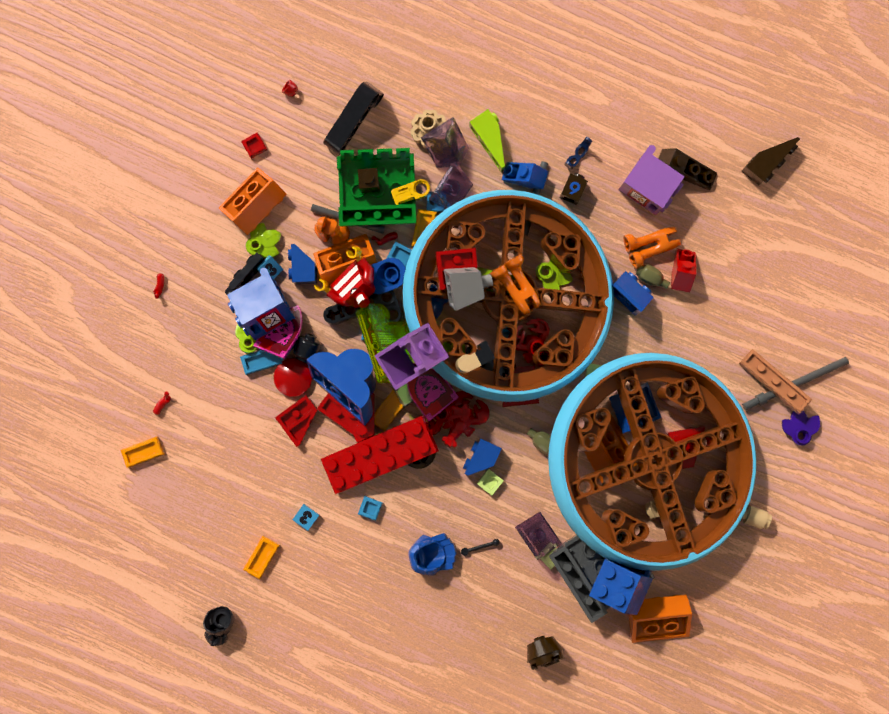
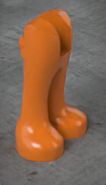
(327, 227)
(660, 237)
(518, 296)

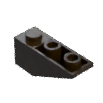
(764, 162)
(691, 169)

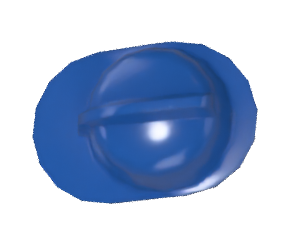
(388, 275)

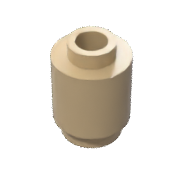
(757, 518)

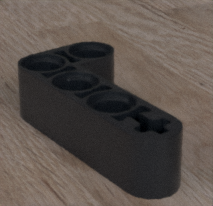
(352, 116)
(391, 305)

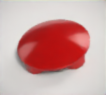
(292, 377)

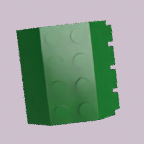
(375, 207)

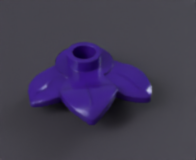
(802, 424)

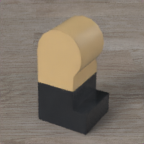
(470, 362)

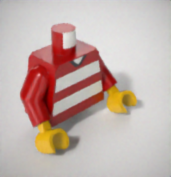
(353, 285)

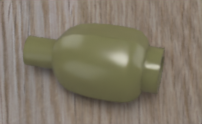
(652, 276)
(540, 440)

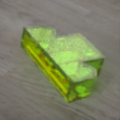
(379, 333)

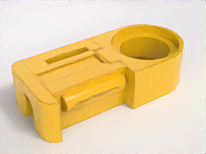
(408, 192)

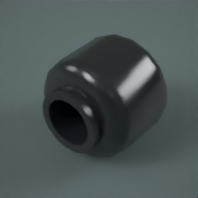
(306, 347)

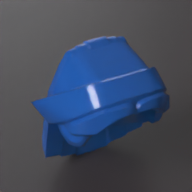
(432, 554)

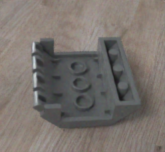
(579, 569)

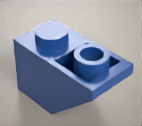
(525, 175)
(303, 267)
(484, 457)

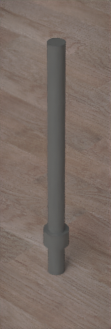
(762, 398)

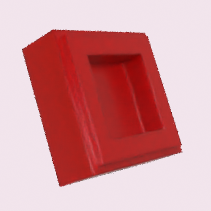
(254, 145)

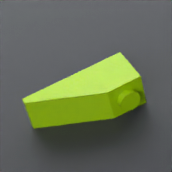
(488, 133)

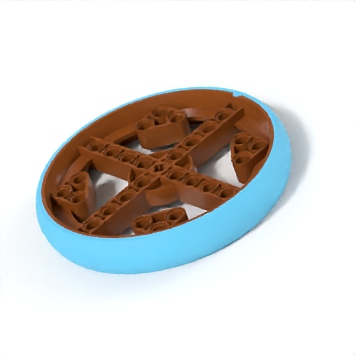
(585, 254)
(735, 482)

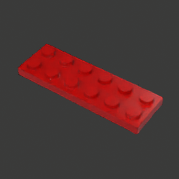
(379, 454)

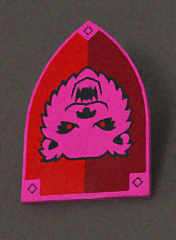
(282, 338)
(431, 393)

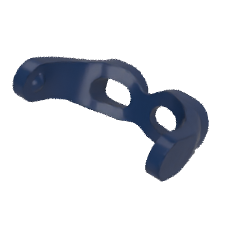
(585, 145)

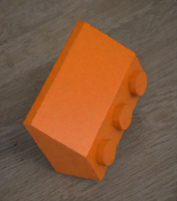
(253, 201)
(334, 260)
(610, 451)
(661, 619)

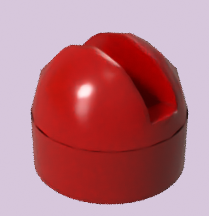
(290, 88)

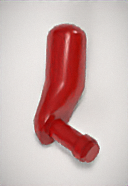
(388, 237)
(160, 285)
(161, 403)

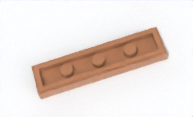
(775, 381)

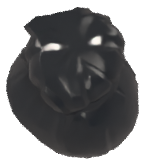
(217, 625)

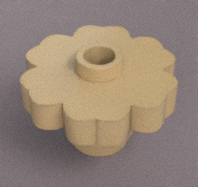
(425, 123)

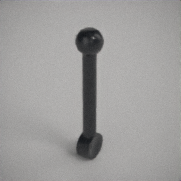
(465, 551)

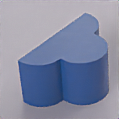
(347, 379)

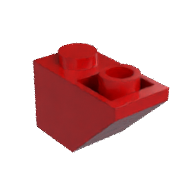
(683, 270)

